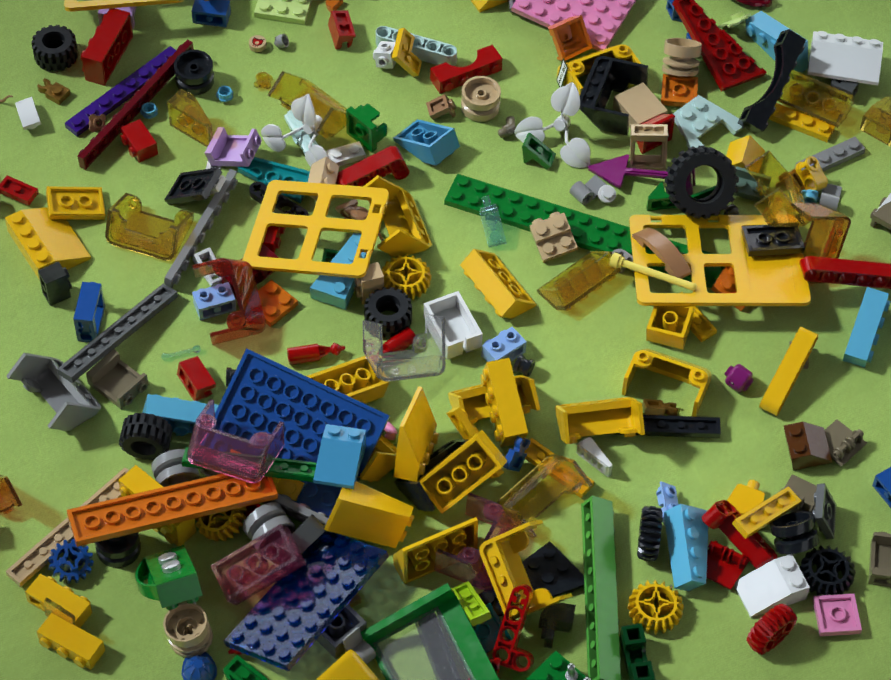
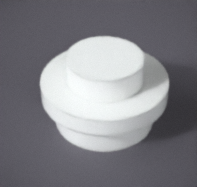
(607, 193)

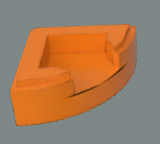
(333, 5)

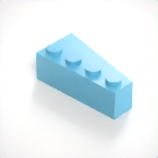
(765, 32)
(333, 289)
(866, 326)
(178, 412)
(687, 546)

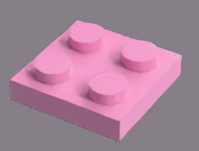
(837, 615)

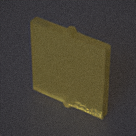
(56, 609)

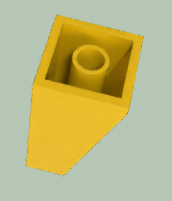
(370, 516)

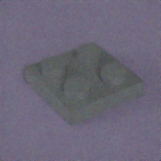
(824, 511)

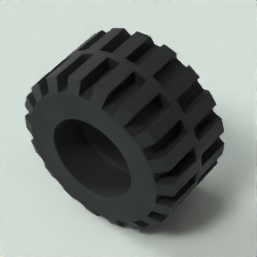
(54, 48)
(393, 301)
(145, 436)

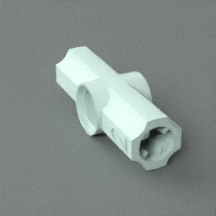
(300, 137)

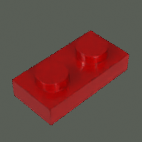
(18, 190)

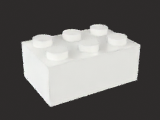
(460, 326)

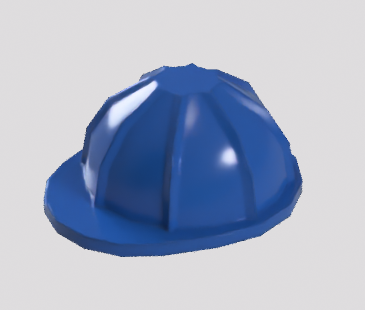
(199, 668)

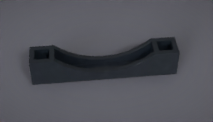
(786, 49)

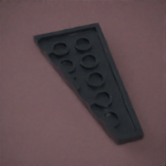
(547, 570)

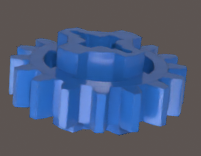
(77, 555)

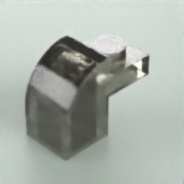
(558, 618)

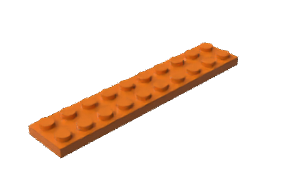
(166, 506)

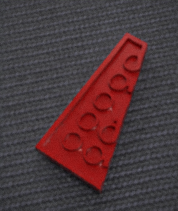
(719, 50)

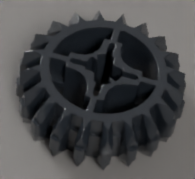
(649, 533)
(828, 564)

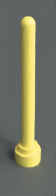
(618, 261)

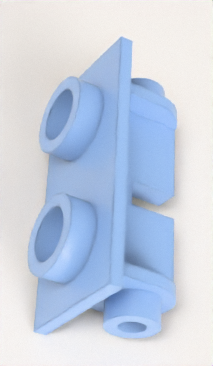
(666, 497)

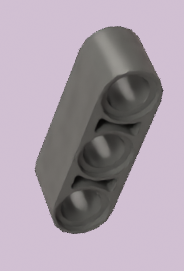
(308, 532)

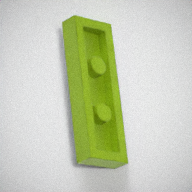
(472, 603)

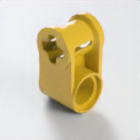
(811, 176)

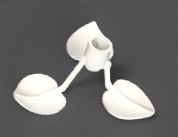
(567, 101)
(303, 111)

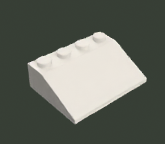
(845, 58)

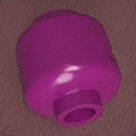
(738, 378)

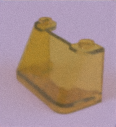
(145, 232)

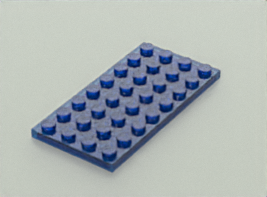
(306, 600)

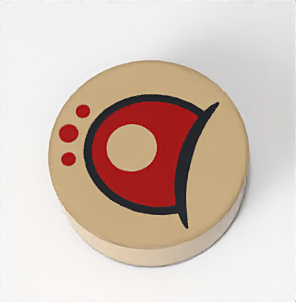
(257, 43)

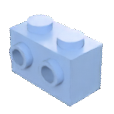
(214, 301)
(505, 345)

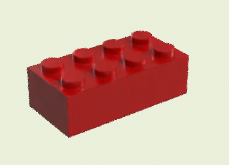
(107, 46)

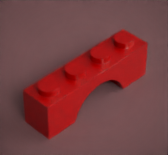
(447, 77)

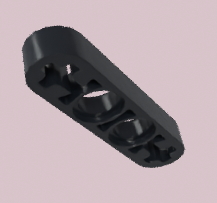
(281, 201)

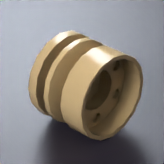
(681, 57)
(188, 630)

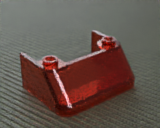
(250, 317)

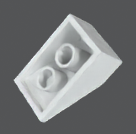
(772, 585)

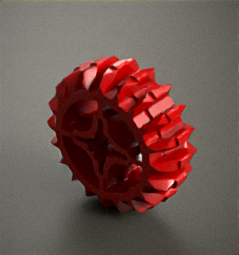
(771, 628)

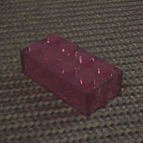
(258, 564)

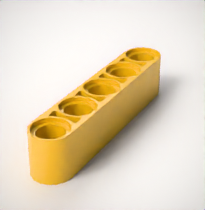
(788, 371)

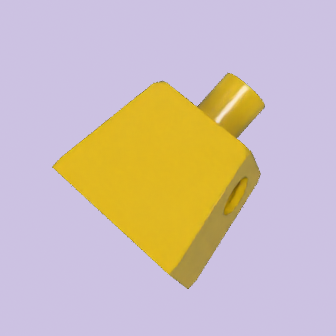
(746, 497)

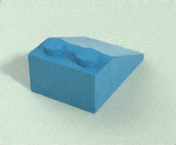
(428, 141)
(340, 456)

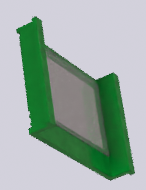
(429, 642)

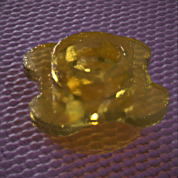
(263, 80)

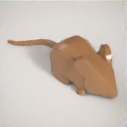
(352, 211)

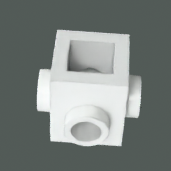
(383, 55)

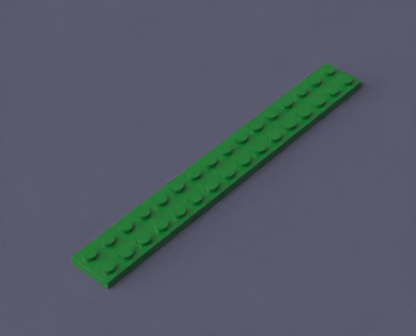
(520, 211)

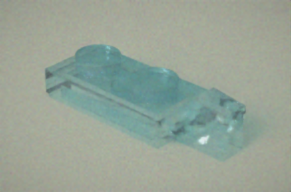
(492, 223)

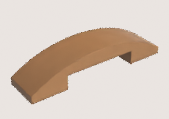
(665, 250)

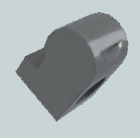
(846, 86)

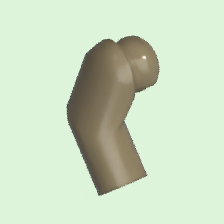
(508, 129)

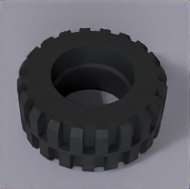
(718, 198)

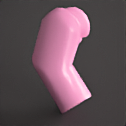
(390, 431)

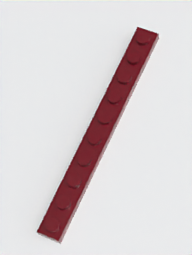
(130, 109)

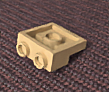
(553, 236)

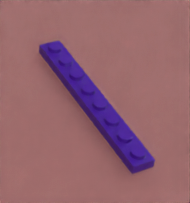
(118, 94)

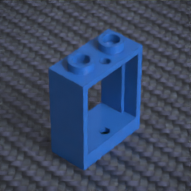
(89, 311)

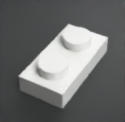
(347, 153)

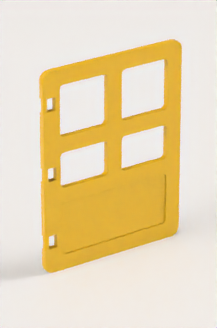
(758, 279)

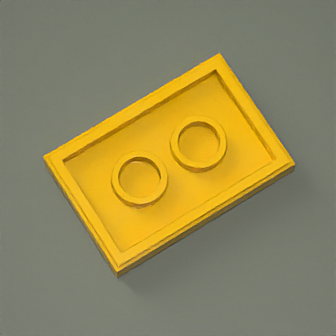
(75, 203)

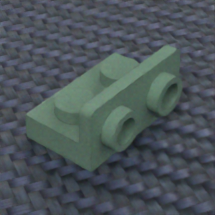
(747, 185)

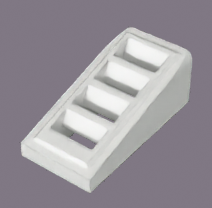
(202, 255)
(593, 455)

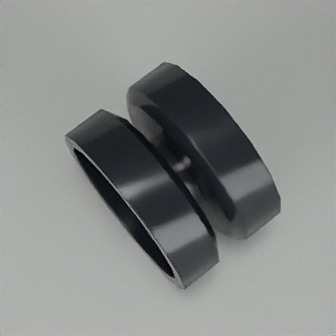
(194, 72)
(794, 532)
(119, 551)

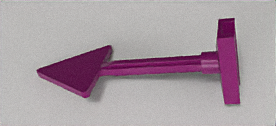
(616, 168)

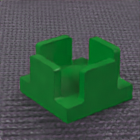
(362, 129)

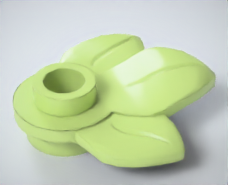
(737, 18)

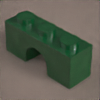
(634, 651)

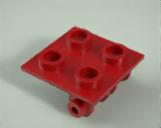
(724, 564)

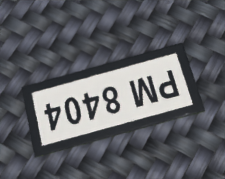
(562, 73)

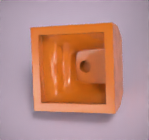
(570, 37)

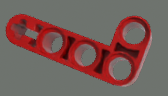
(381, 163)
(754, 547)
(516, 626)

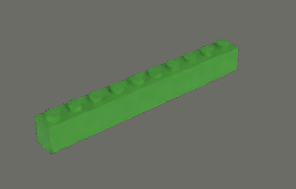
(600, 590)

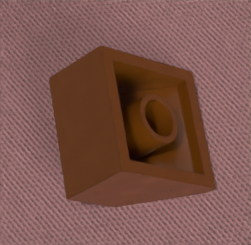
(807, 445)

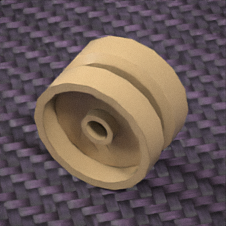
(480, 98)

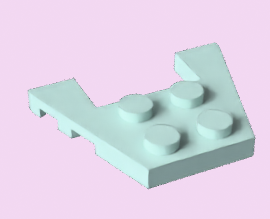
(700, 117)

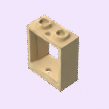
(648, 132)

